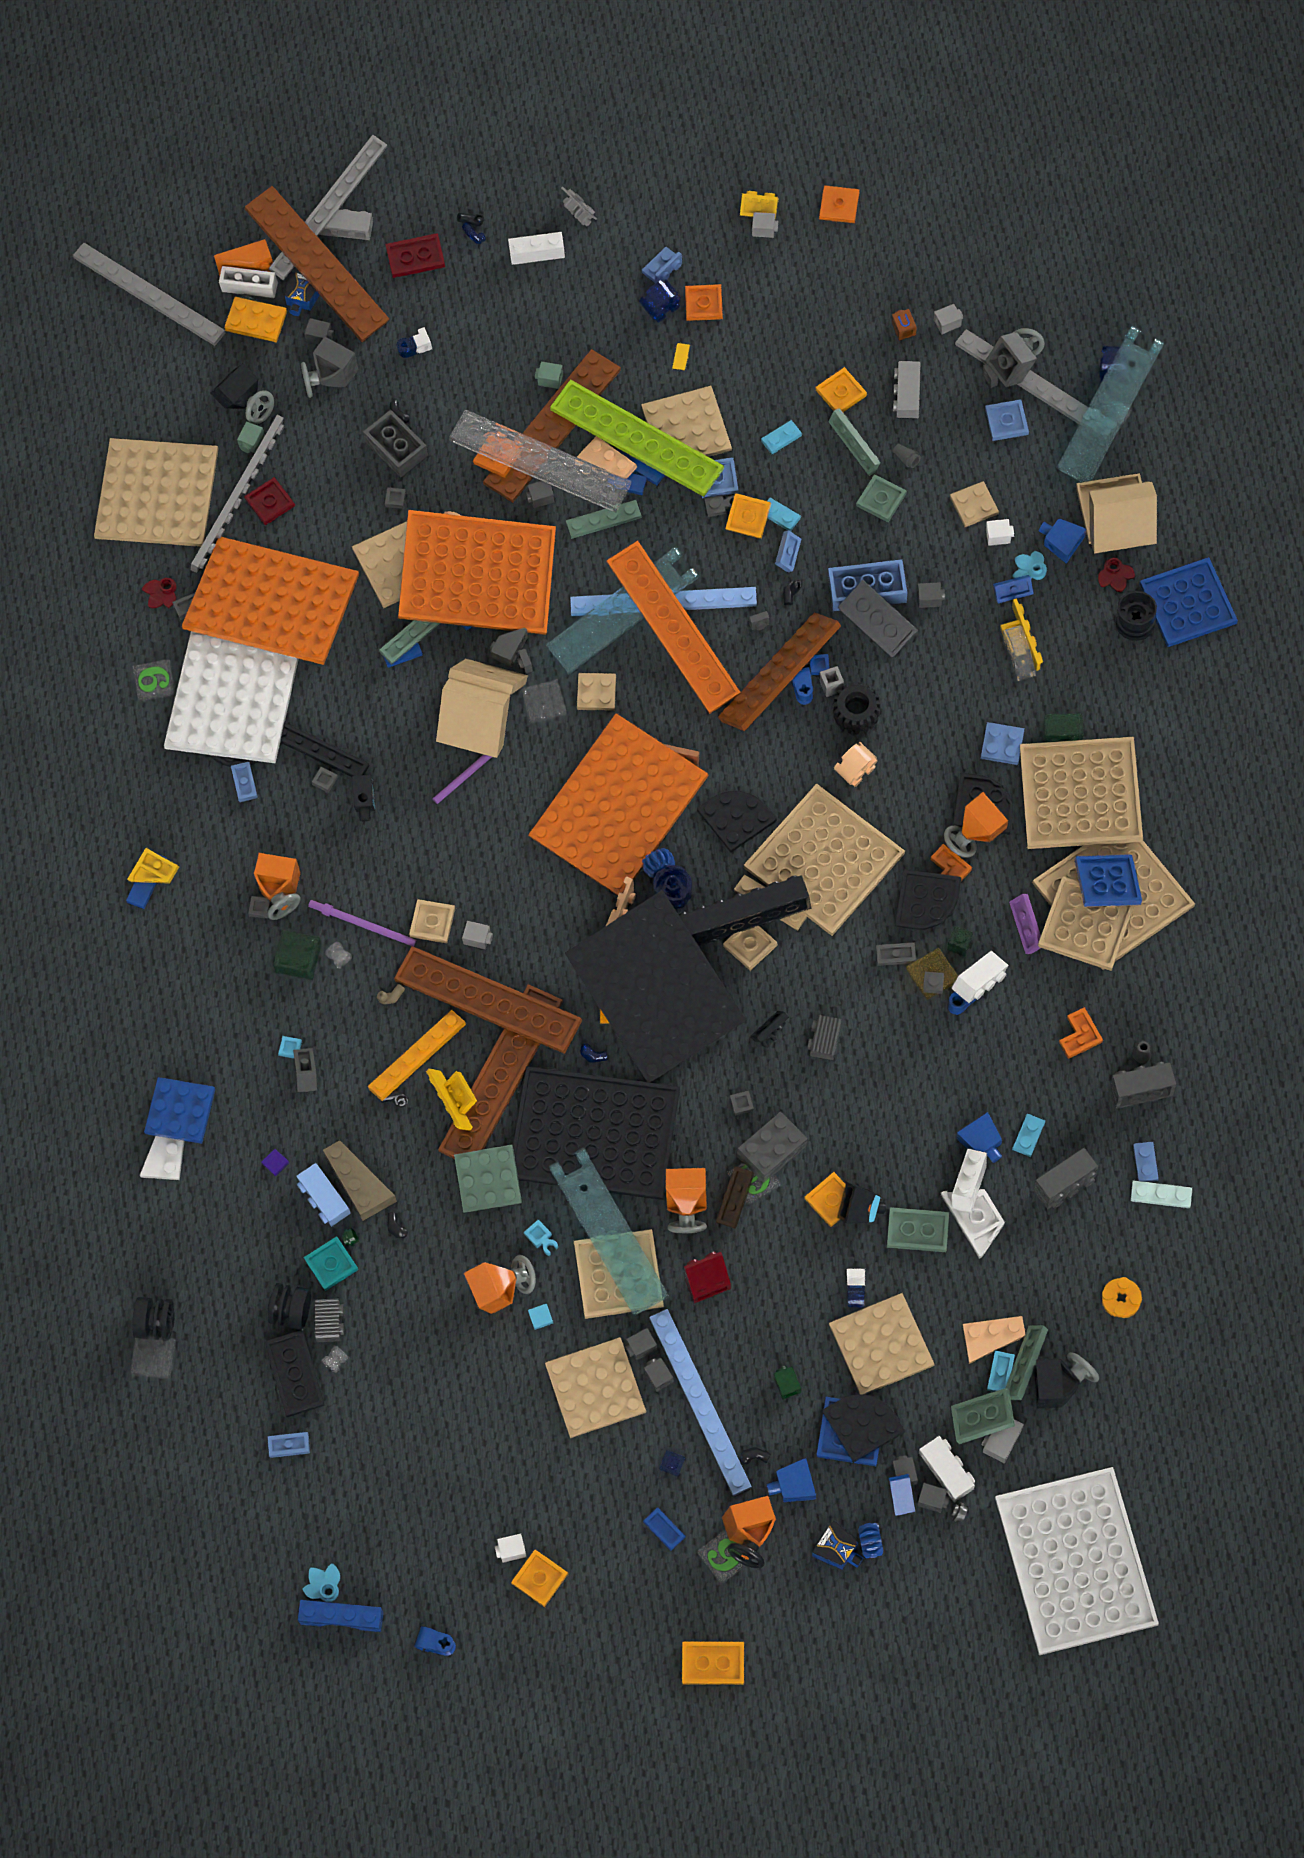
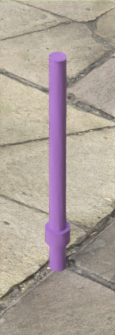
(328, 910)

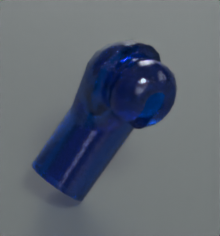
(470, 232)
(592, 1056)

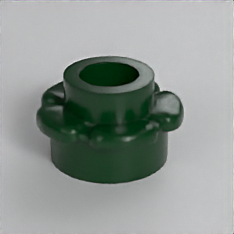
(350, 1237)

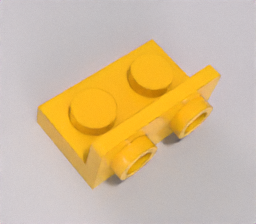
(757, 203)

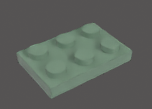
(918, 1229)
(982, 1416)

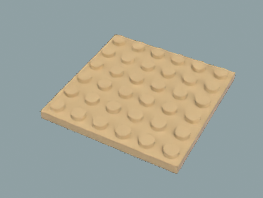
(156, 492)
(1081, 793)
(832, 851)
(1161, 894)

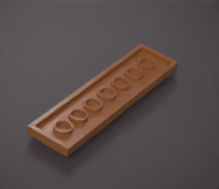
(779, 671)

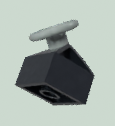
(239, 391)
(1057, 1382)

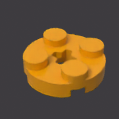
(1122, 1286)

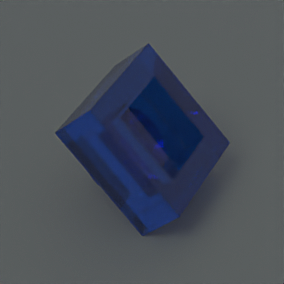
(672, 1463)

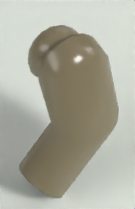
(388, 998)

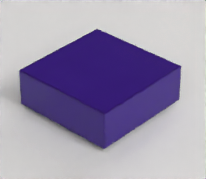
(275, 1162)

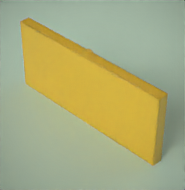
(681, 356)

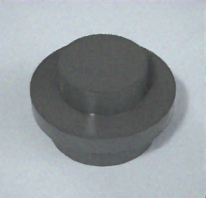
(959, 1512)

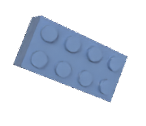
(884, 577)

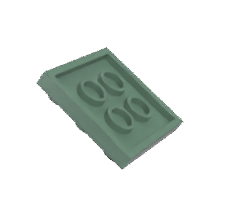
(488, 1178)

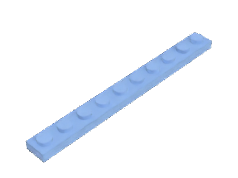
(688, 599)
(700, 1402)

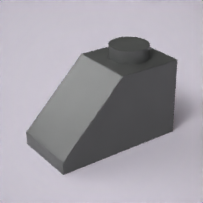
(507, 646)
(305, 1070)

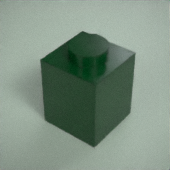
(787, 1382)

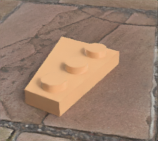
(608, 458)
(623, 900)
(988, 1336)

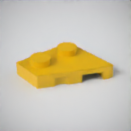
(153, 869)

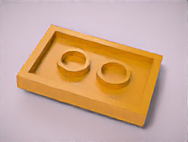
(255, 319)
(713, 1663)

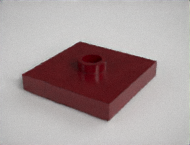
(269, 501)

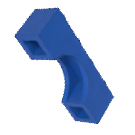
(354, 1616)

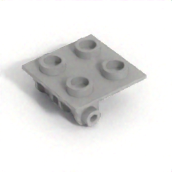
(578, 208)

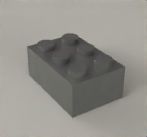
(395, 443)
(1142, 1085)
(772, 1147)
(1066, 1179)

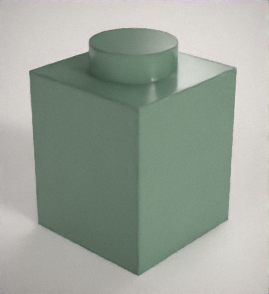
(549, 375)
(250, 437)

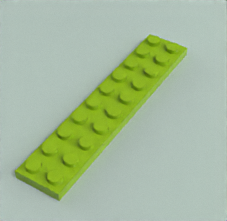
(637, 438)

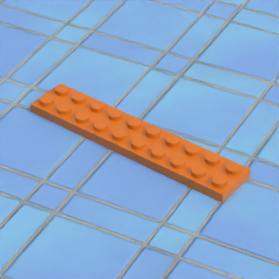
(673, 627)

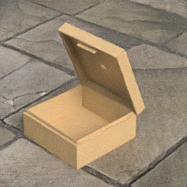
(1118, 512)
(477, 706)

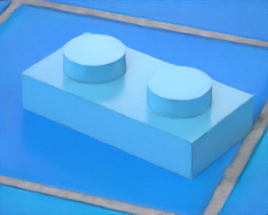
(781, 437)
(782, 515)
(1028, 1135)
(1000, 1371)

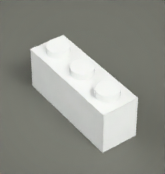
(536, 248)
(248, 282)
(980, 977)
(969, 1180)
(947, 1468)

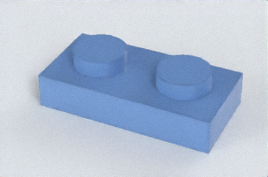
(788, 551)
(244, 782)
(1145, 1162)
(288, 1444)

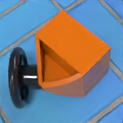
(749, 1527)

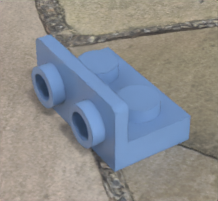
(662, 265)

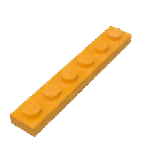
(416, 1055)

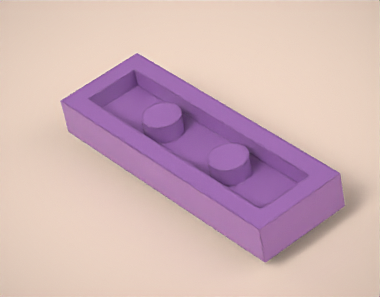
(1026, 923)

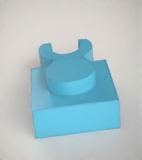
(540, 1235)

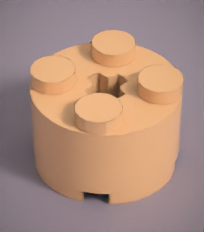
(856, 763)

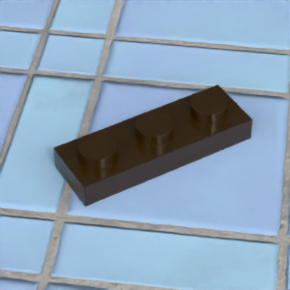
(735, 1197)

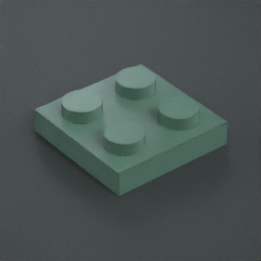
(881, 498)

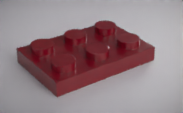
(415, 255)

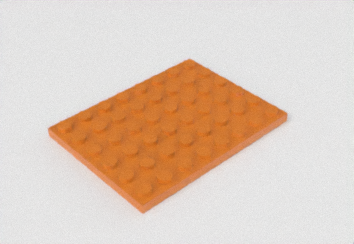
(476, 572)
(270, 600)
(618, 804)

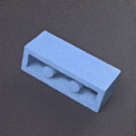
(322, 1195)

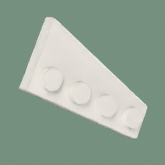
(164, 1159)

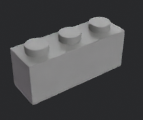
(350, 225)
(907, 389)

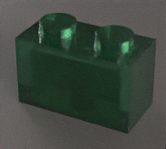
(1063, 727)

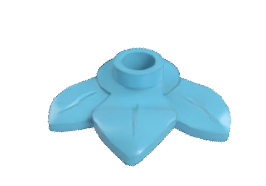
(1028, 565)
(321, 1581)

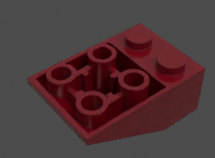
(706, 1277)

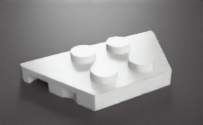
(981, 1224)

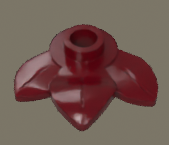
(1115, 577)
(158, 594)

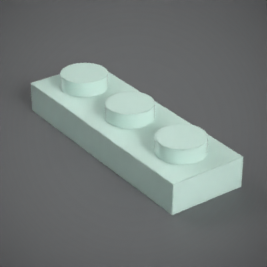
(1161, 1194)

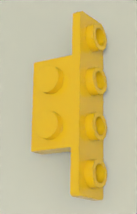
(1019, 611)
(455, 1096)

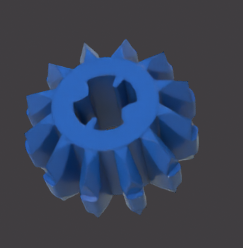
(657, 861)
(870, 1540)

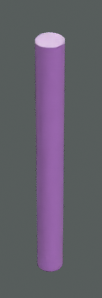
(461, 778)

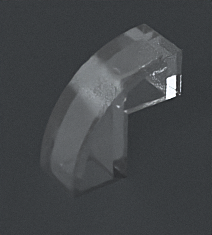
(1020, 652)

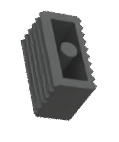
(825, 1037)
(328, 1320)

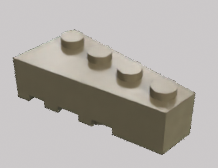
(360, 1184)

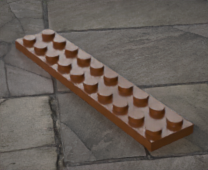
(316, 263)
(594, 374)
(488, 999)
(495, 1085)

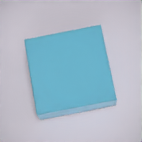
(288, 1045)
(540, 1316)

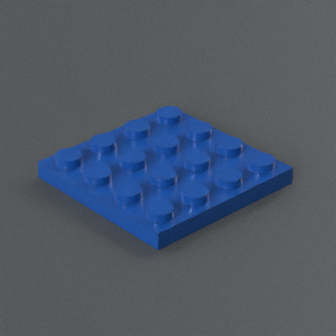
(1189, 602)

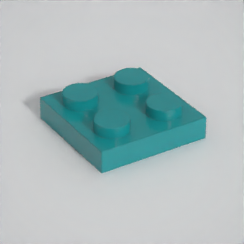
(330, 1263)

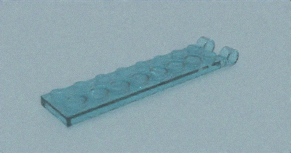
(1108, 408)
(611, 619)
(610, 1235)

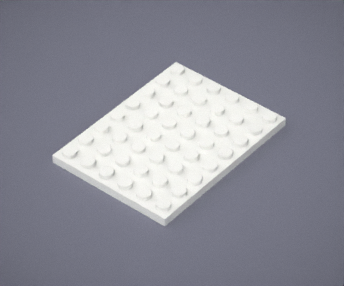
(231, 700)
(1076, 1561)

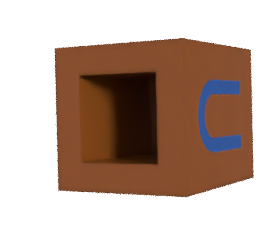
(903, 324)

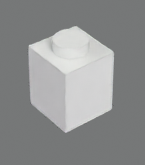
(999, 532)
(510, 1548)

